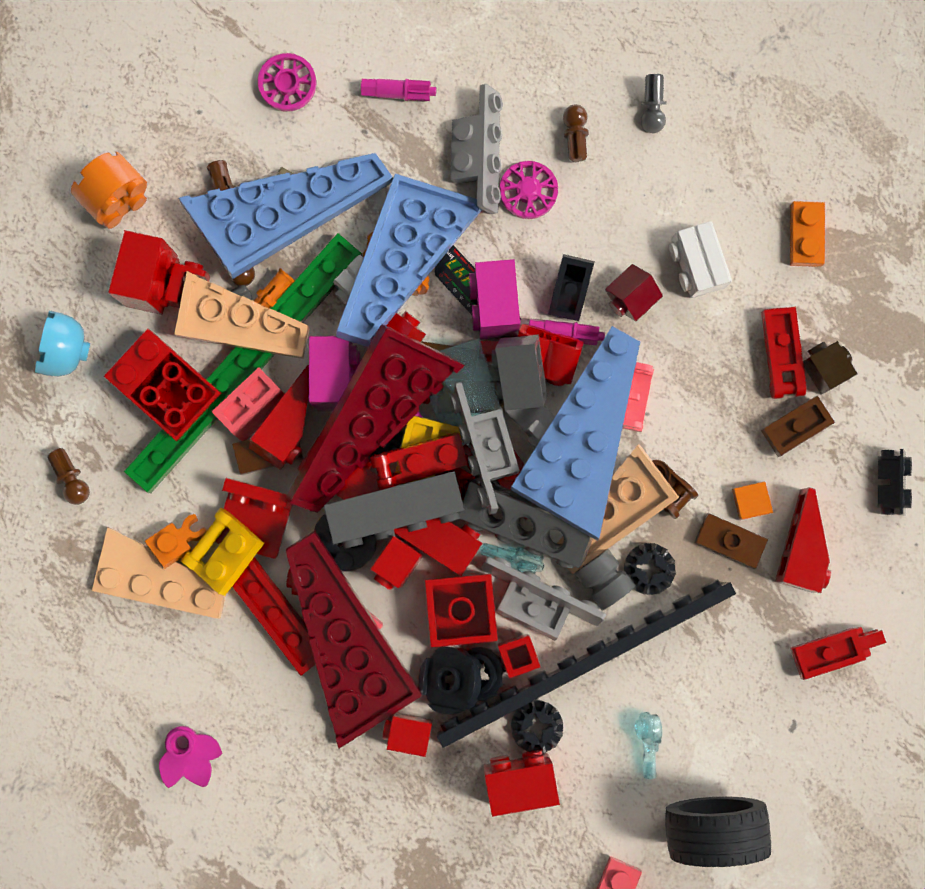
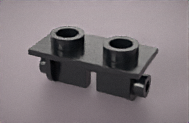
(894, 495)

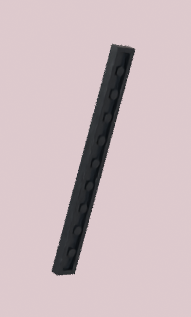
(572, 668)

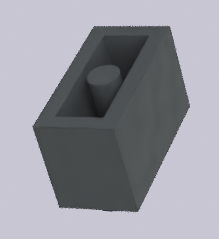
(520, 372)

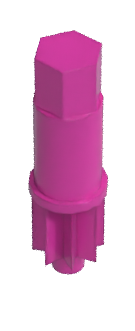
(398, 89)
(586, 333)

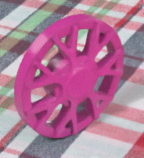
(287, 82)
(528, 189)

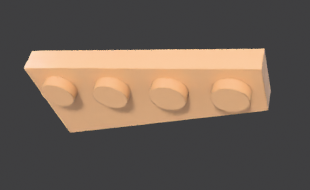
(228, 319)

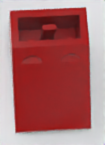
(162, 384)

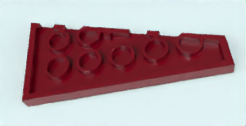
(374, 407)
(353, 658)

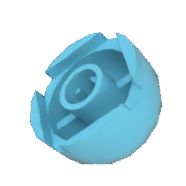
(61, 345)

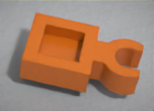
(172, 543)

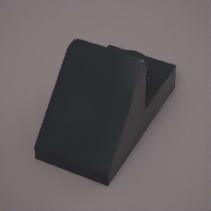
(571, 287)

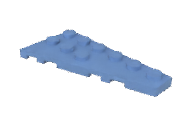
(273, 212)
(407, 243)
(578, 452)

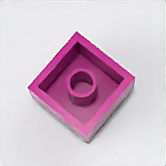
(497, 299)
(330, 370)

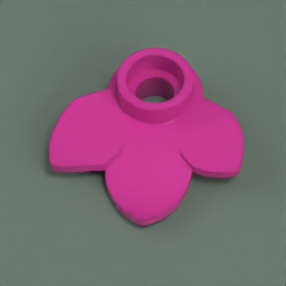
(191, 761)

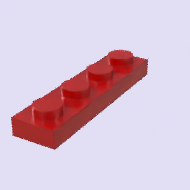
(276, 615)

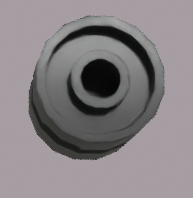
(605, 580)

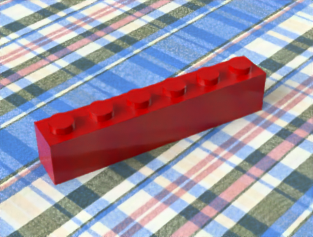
(442, 541)

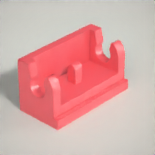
(638, 397)
(249, 405)

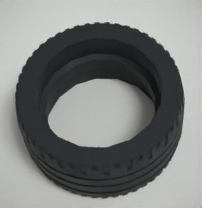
(718, 831)

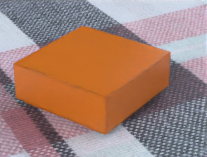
(752, 500)

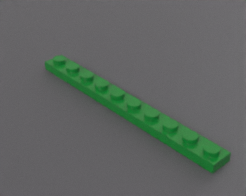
(297, 303)

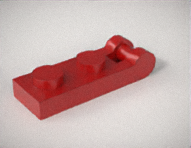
(783, 351)
(419, 460)

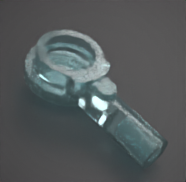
(523, 559)
(649, 730)

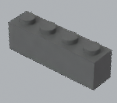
(395, 508)

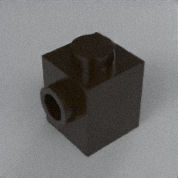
(829, 366)

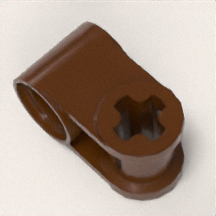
(679, 485)

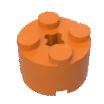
(110, 189)

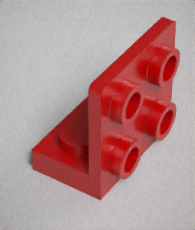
(260, 511)

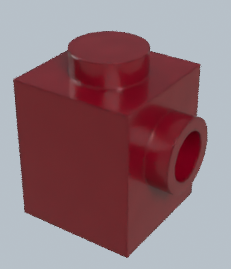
(633, 293)

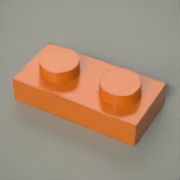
(807, 234)

